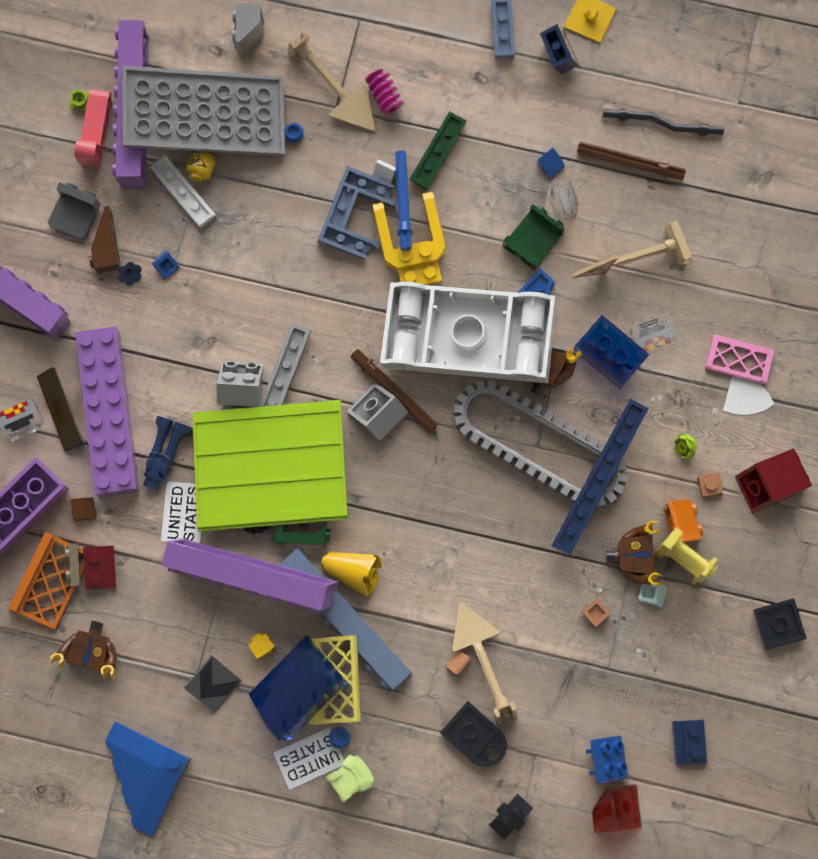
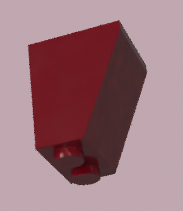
(773, 480)

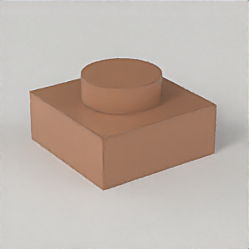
(710, 484)
(596, 612)

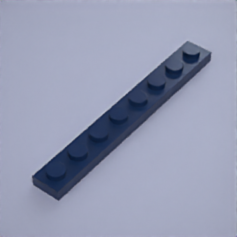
(599, 477)

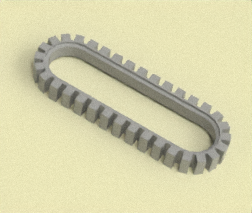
(510, 455)

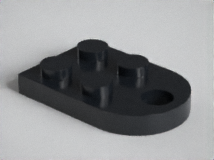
(474, 735)

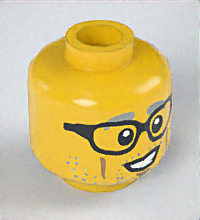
(200, 166)

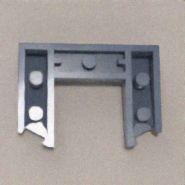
(352, 184)

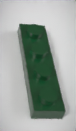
(438, 150)

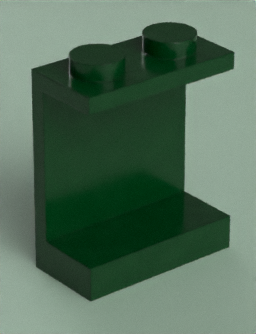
(534, 237)

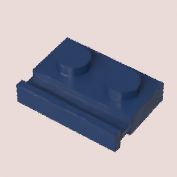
(689, 742)

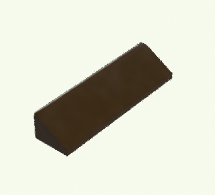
(60, 409)

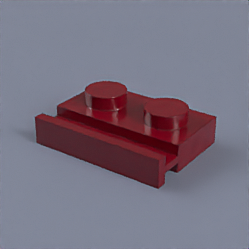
(99, 567)

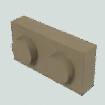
(73, 574)

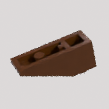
(105, 247)

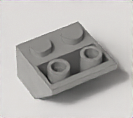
(248, 26)
(239, 383)

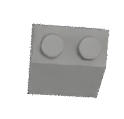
(377, 411)

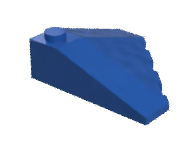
(147, 774)

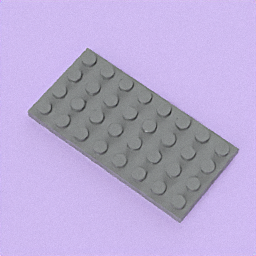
(202, 111)

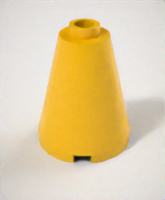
(353, 570)

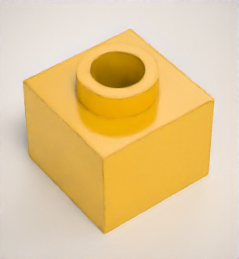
(261, 645)

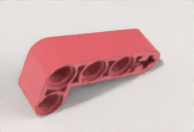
(91, 147)

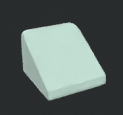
(652, 594)

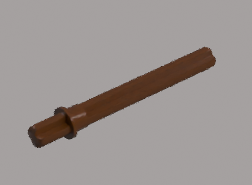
(631, 160)
(385, 382)

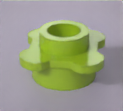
(78, 94)

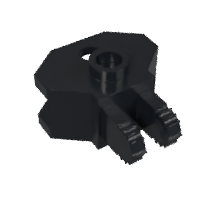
(510, 816)

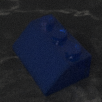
(611, 352)

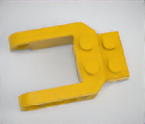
(420, 262)

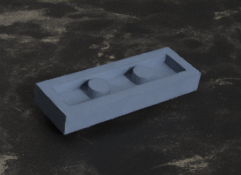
(503, 29)

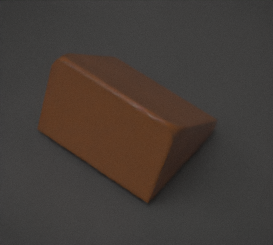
(83, 508)

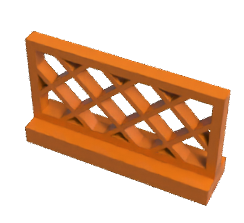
(30, 578)

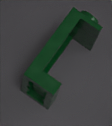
(317, 538)

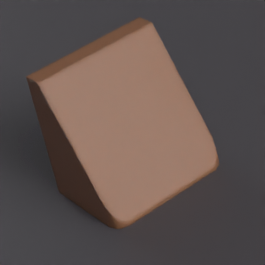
(458, 663)

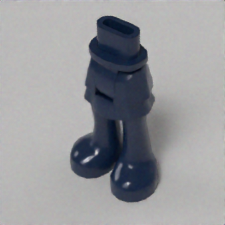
(160, 464)

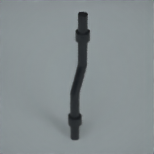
(701, 129)

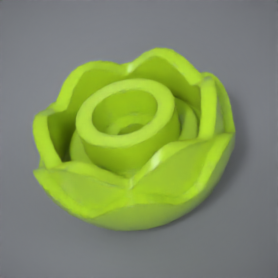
(685, 446)

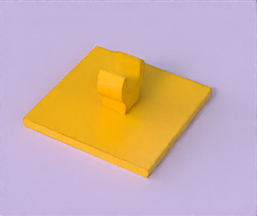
(590, 19)

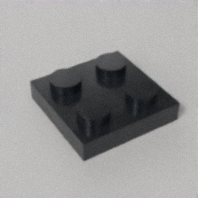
(779, 624)

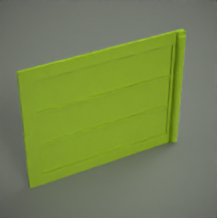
(269, 466)

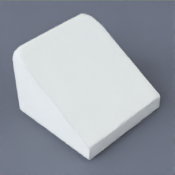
(384, 171)

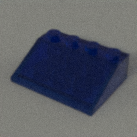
(296, 689)

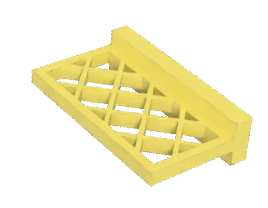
(320, 717)

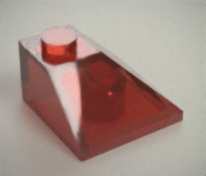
(617, 809)

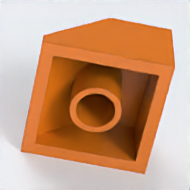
(682, 515)

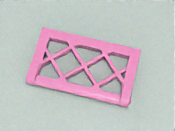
(742, 345)

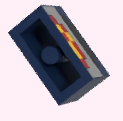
(559, 49)

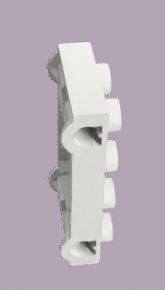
(469, 332)

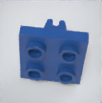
(608, 759)

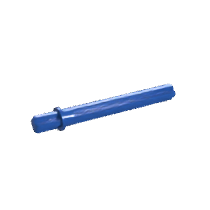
(404, 231)

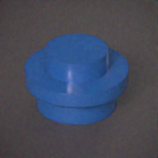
(293, 132)
(339, 737)

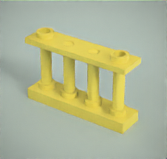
(686, 557)

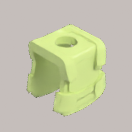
(351, 778)

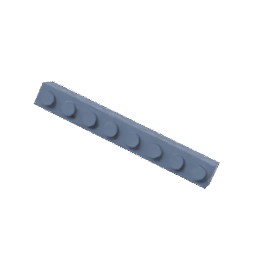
(348, 622)

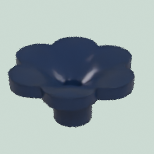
(129, 273)

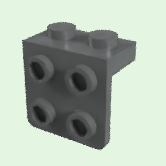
(74, 210)

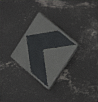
(212, 683)

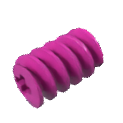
(383, 92)

